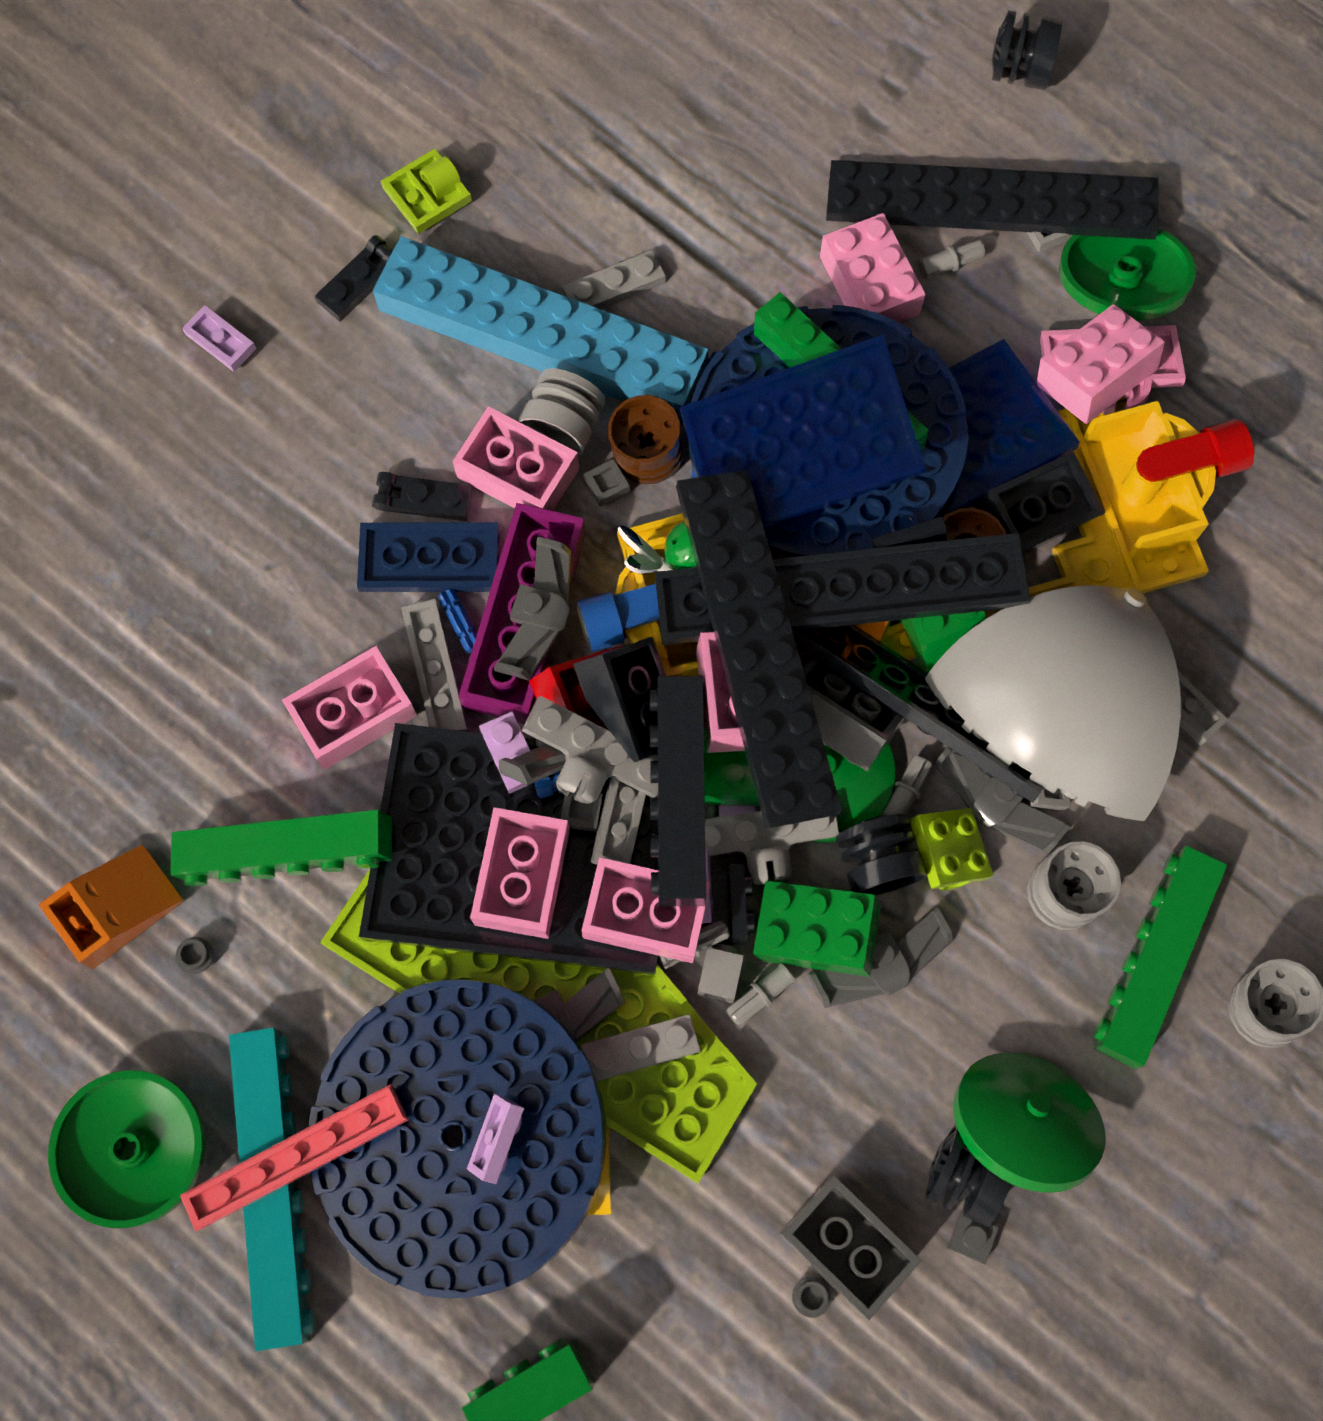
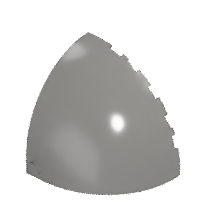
(1073, 694)

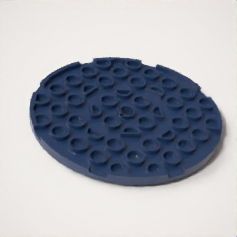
(929, 396)
(407, 1195)

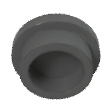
(194, 955)
(811, 1297)

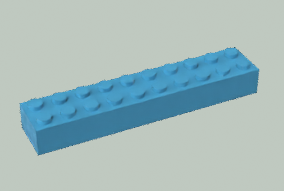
(536, 325)

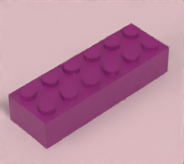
(483, 687)

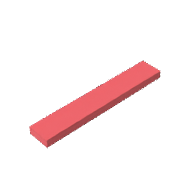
(294, 1157)

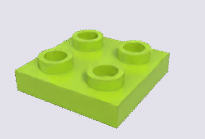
(427, 190)
(951, 848)

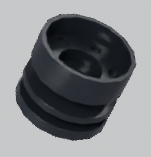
(1026, 50)
(878, 848)
(965, 1176)

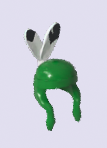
(677, 551)

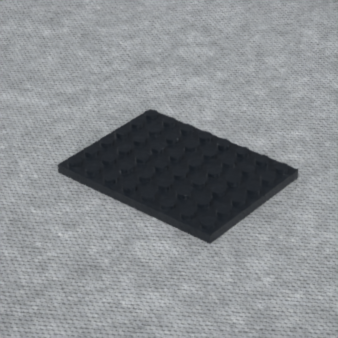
(441, 812)

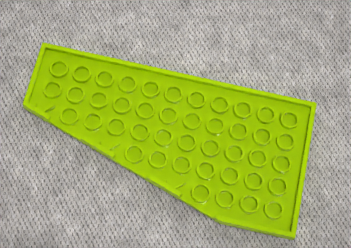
(668, 1109)

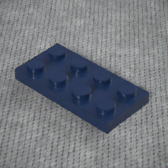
(427, 556)

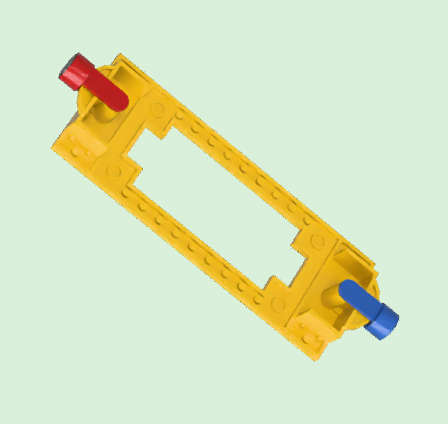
(1144, 468)

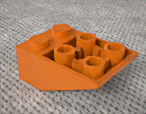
(110, 905)

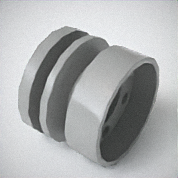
(563, 408)
(1092, 880)
(1290, 989)

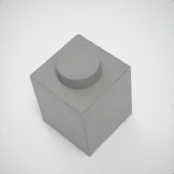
(720, 973)

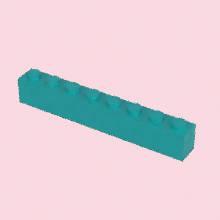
(272, 1222)

